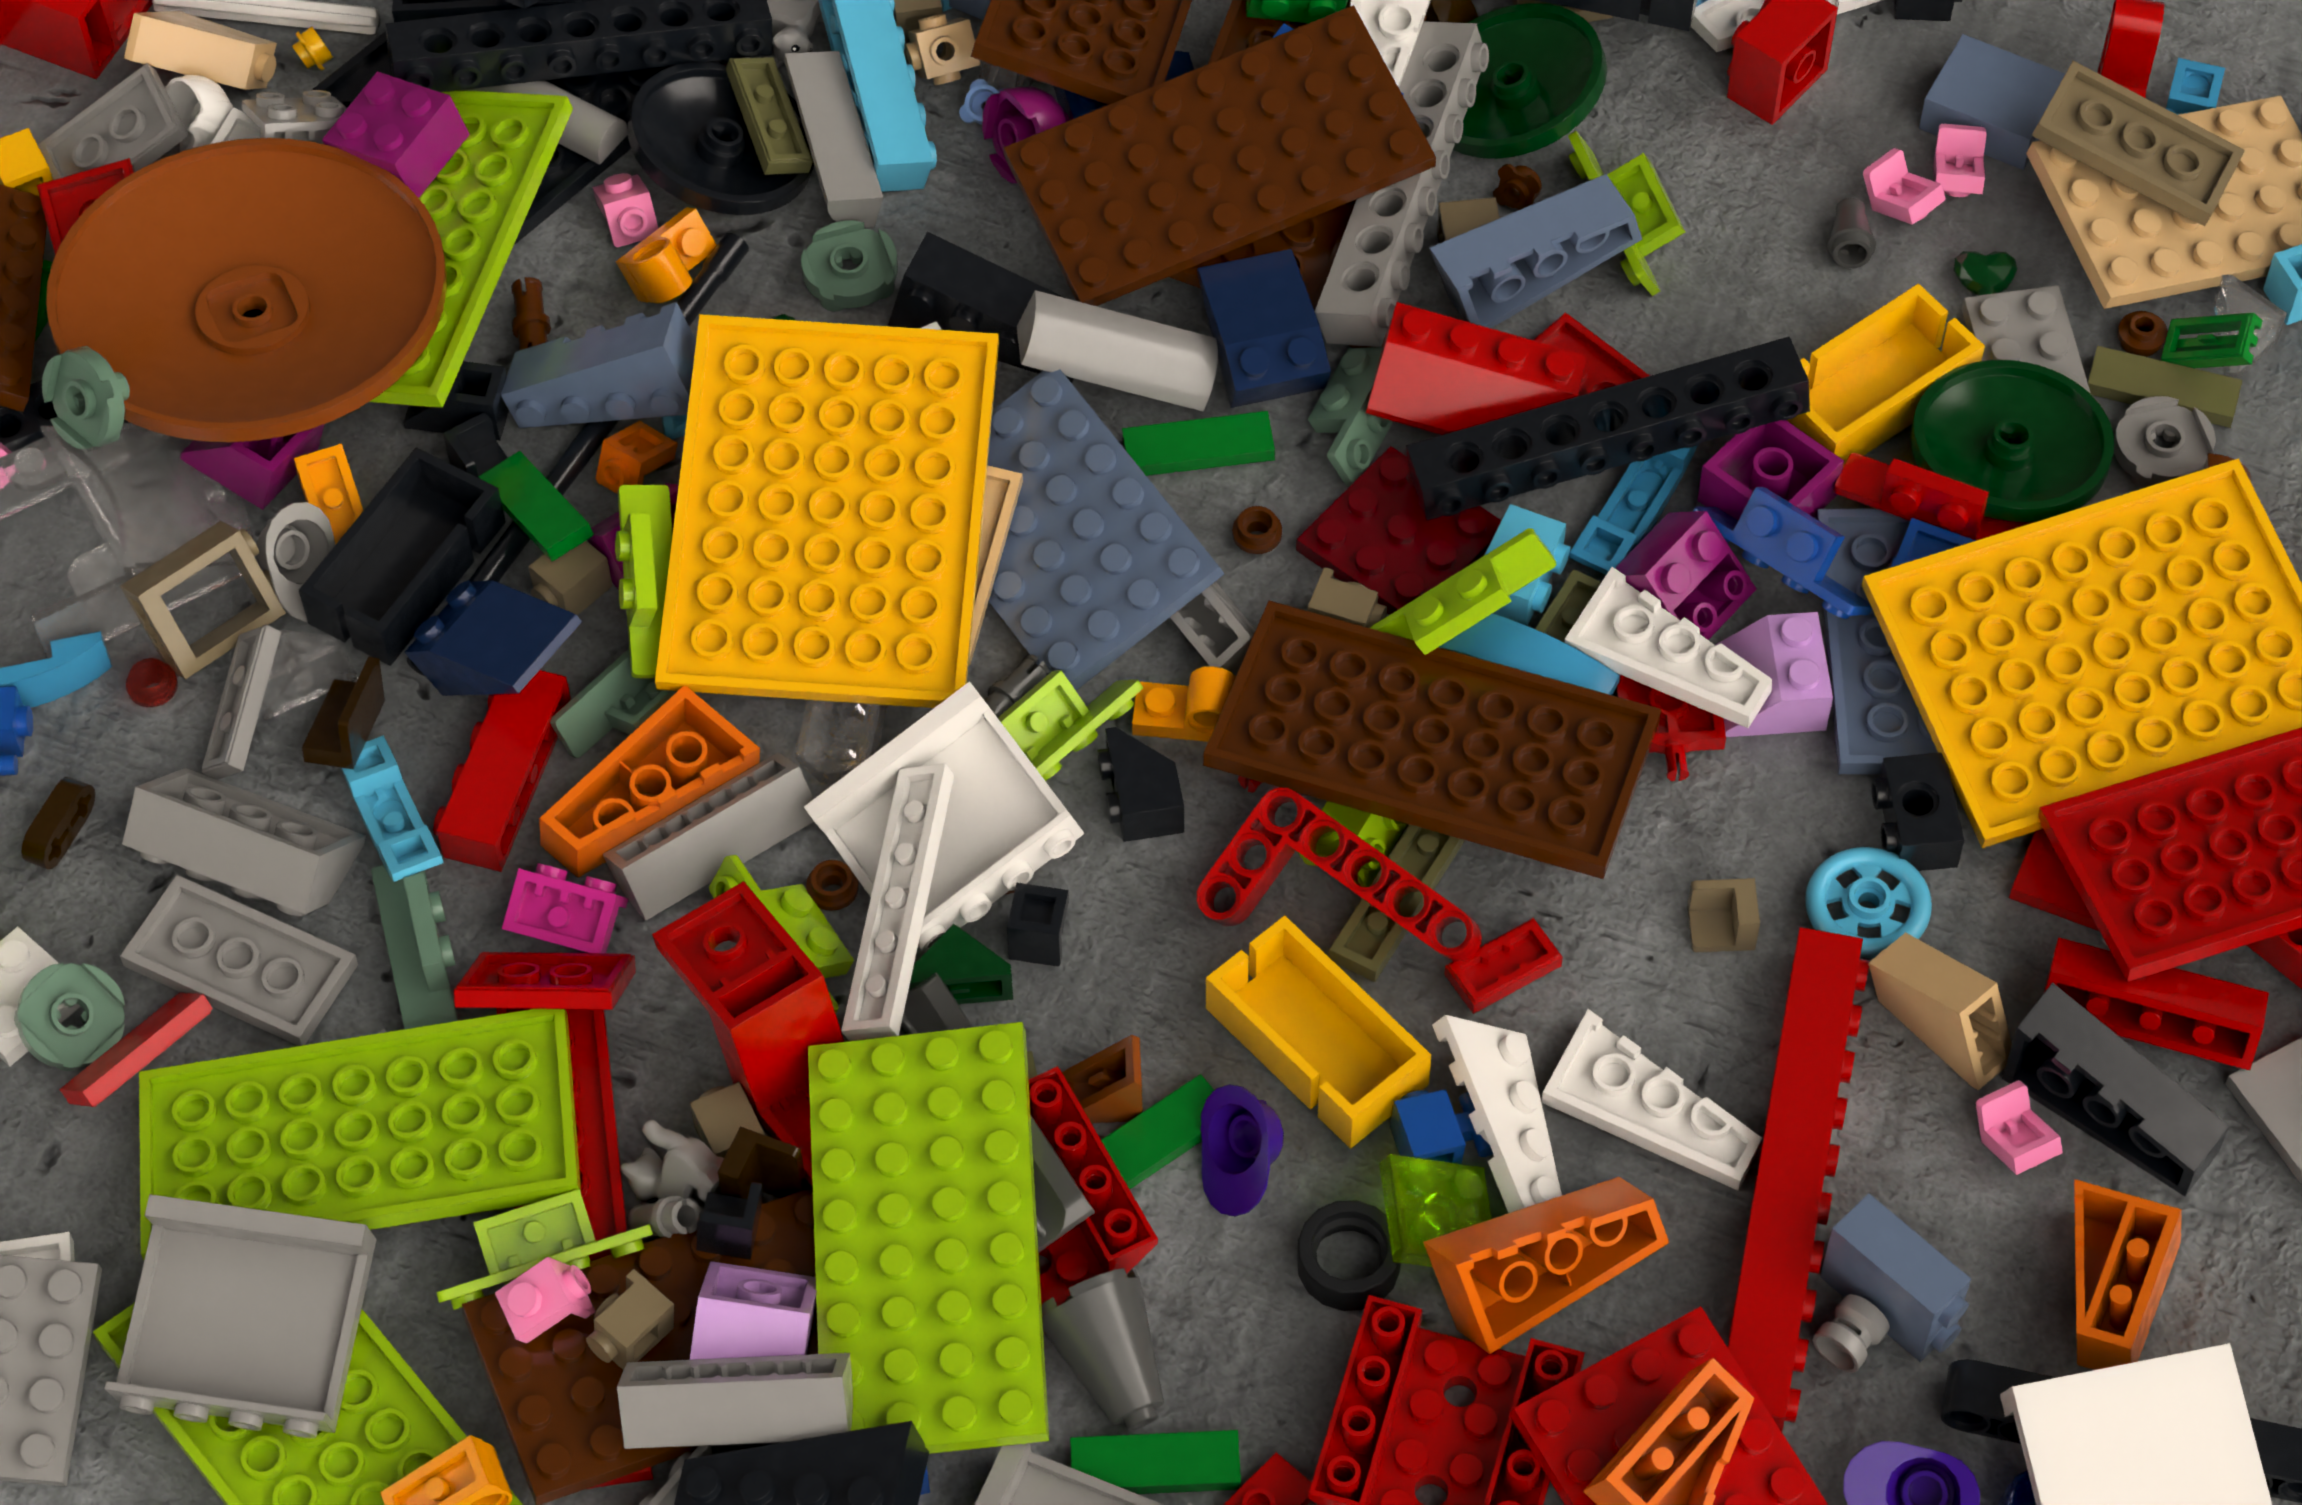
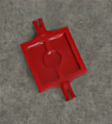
(1680, 726)

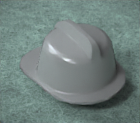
(292, 550)

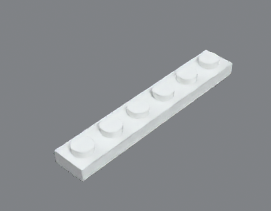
(898, 903)

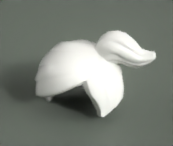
(200, 106)

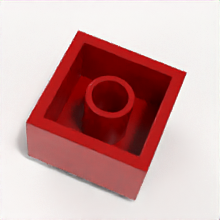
(1780, 55)

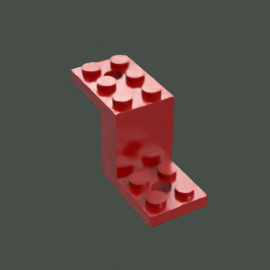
(69, 32)
(762, 1004)

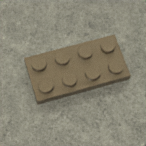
(2138, 143)

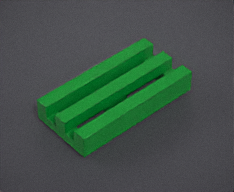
(2209, 349)

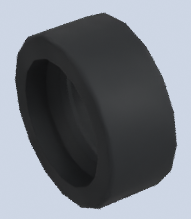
(1339, 1217)

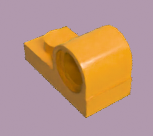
(661, 262)
(330, 486)
(1180, 709)
(459, 1476)

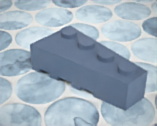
(1534, 251)
(606, 375)

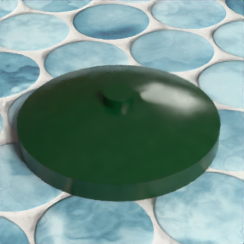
(1538, 80)
(2016, 433)

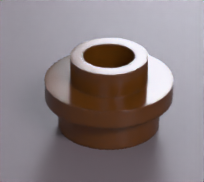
(2139, 342)
(1257, 519)
(830, 873)

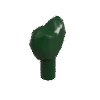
(1985, 273)

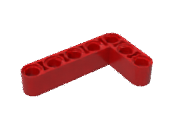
(2131, 43)
(1342, 865)

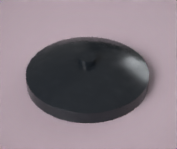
(698, 145)

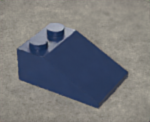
(1264, 328)
(489, 639)

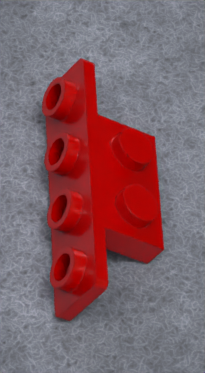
(1921, 495)

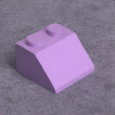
(1794, 657)
(752, 1313)

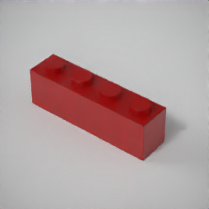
(501, 773)
(2164, 1008)

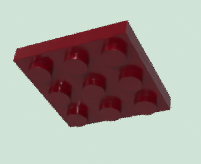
(1384, 541)

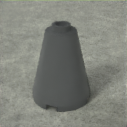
(1109, 1345)

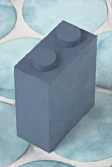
(1991, 91)
(1899, 1273)

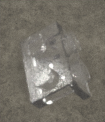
(838, 737)

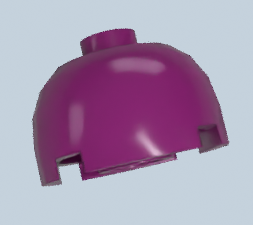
(1016, 116)

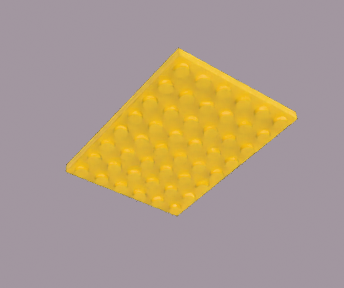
(828, 512)
(2098, 644)

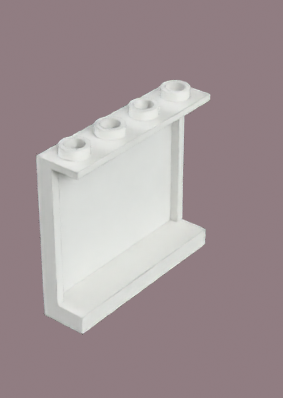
(996, 823)
(2141, 1434)

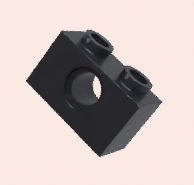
(1923, 786)

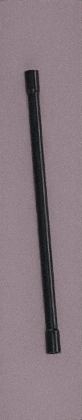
(714, 272)

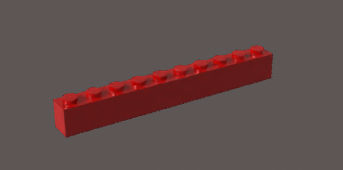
(1793, 1165)

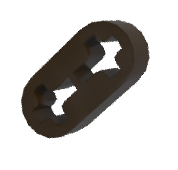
(58, 823)

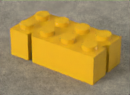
(1877, 370)
(1317, 1031)

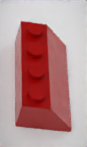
(1462, 374)

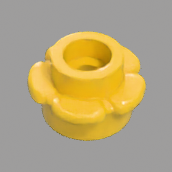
(312, 49)

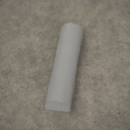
(589, 128)

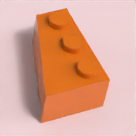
(2121, 1271)
(1680, 1445)

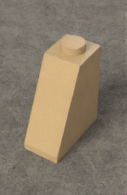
(201, 48)
(1945, 1007)

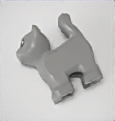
(792, 26)
(685, 1172)

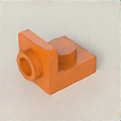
(632, 455)

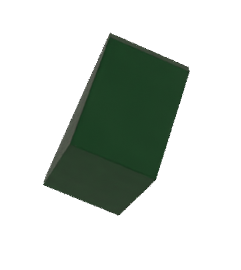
(966, 968)

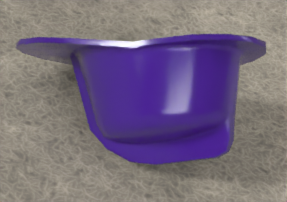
(1238, 1147)
(1908, 1476)

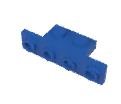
(1791, 543)

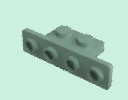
(1343, 411)
(607, 703)
(415, 948)

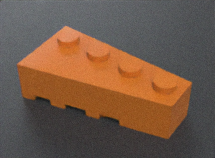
(650, 775)
(1542, 1258)

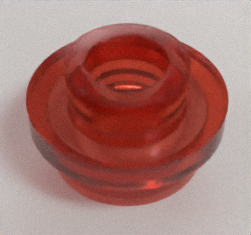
(149, 672)

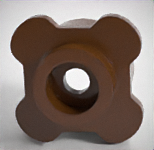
(1517, 186)

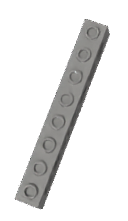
(1390, 222)

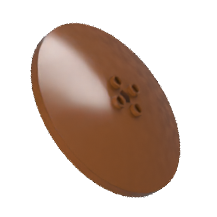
(240, 225)

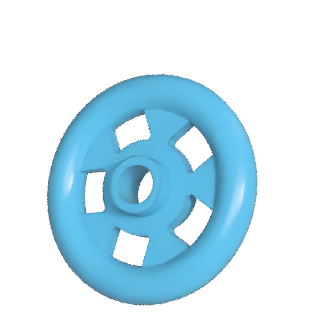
(1868, 864)

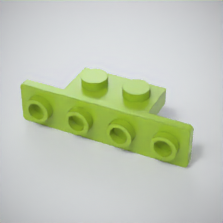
(1645, 197)
(645, 553)
(1470, 593)
(1056, 721)
(796, 914)
(529, 1234)

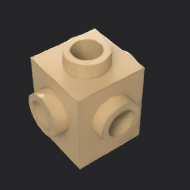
(957, 48)

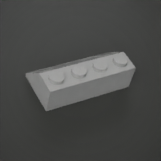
(241, 840)

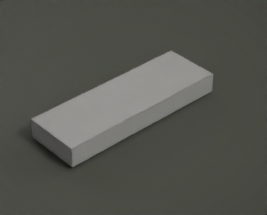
(241, 702)

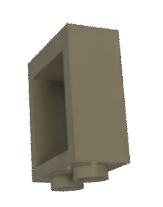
(146, 589)

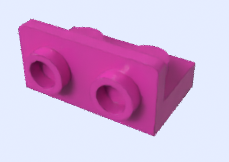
(563, 911)

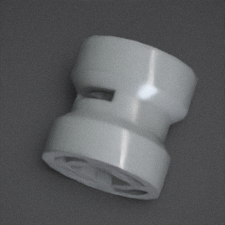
(1851, 1333)

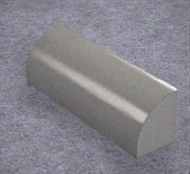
(835, 136)
(1117, 350)
(1216, 628)
(690, 844)
(735, 1400)

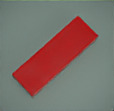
(136, 1049)

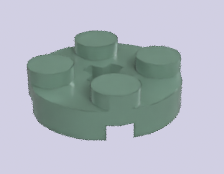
(854, 287)
(85, 397)
(70, 984)

